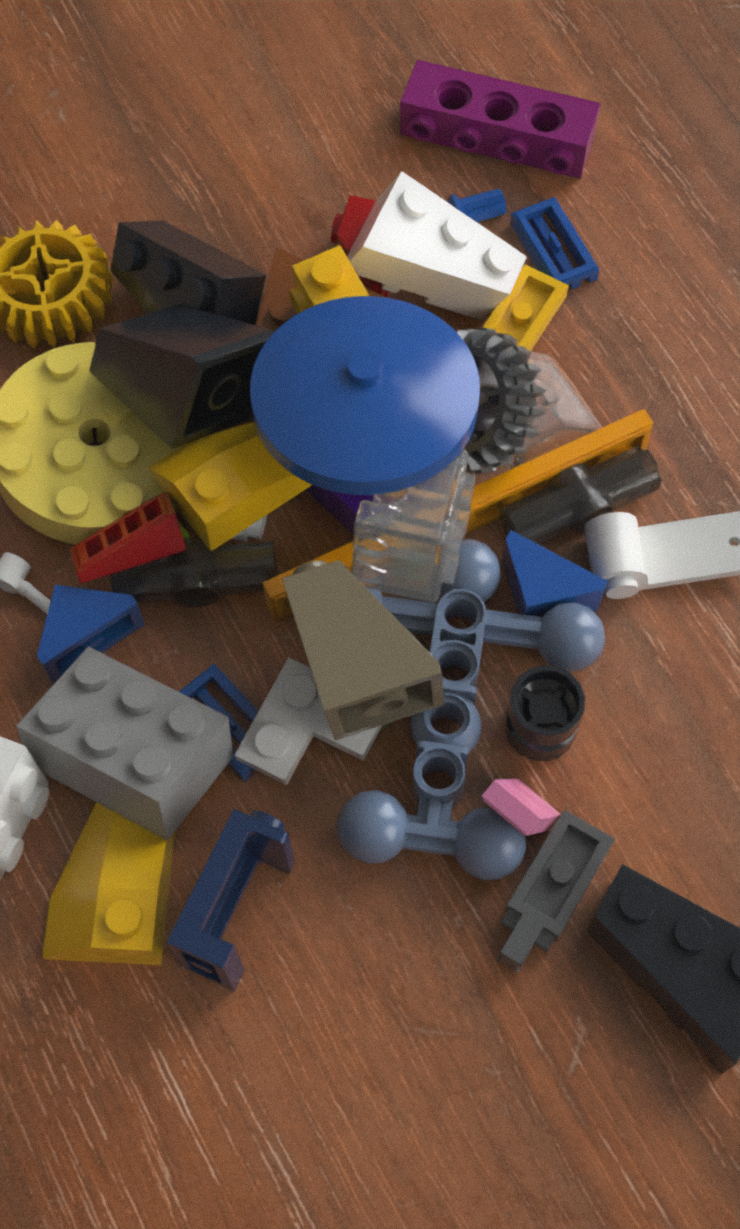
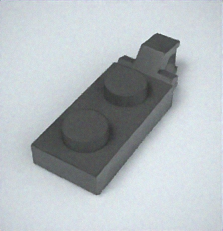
(552, 887)

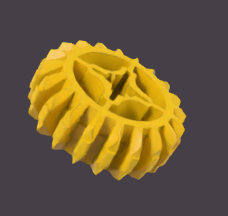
(73, 294)

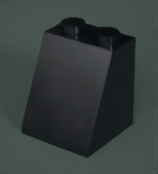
(180, 370)

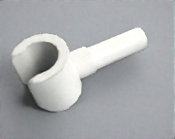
(12, 575)

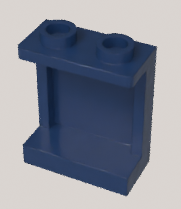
(218, 891)

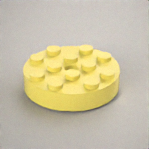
(45, 456)

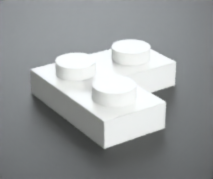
(289, 722)

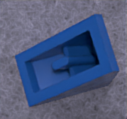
(545, 579)
(82, 620)

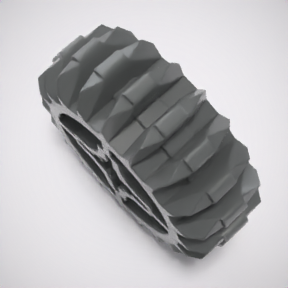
(505, 400)

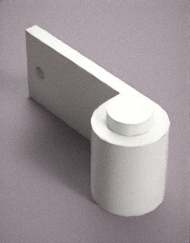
(661, 553)

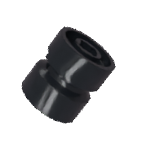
(544, 712)

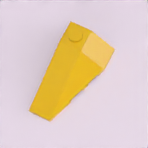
(225, 483)
(111, 894)

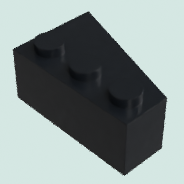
(173, 268)
(679, 957)

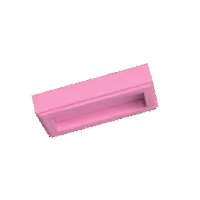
(520, 806)

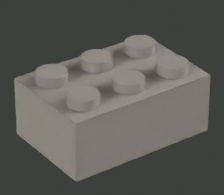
(127, 741)

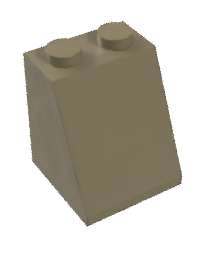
(358, 652)

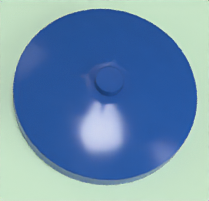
(365, 395)

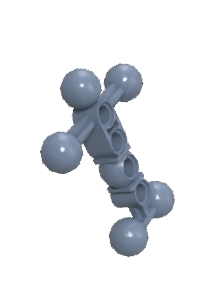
(485, 845)

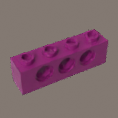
(498, 118)

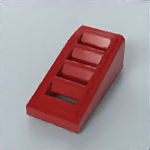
(130, 541)

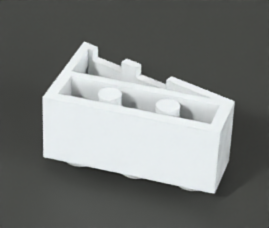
(434, 251)

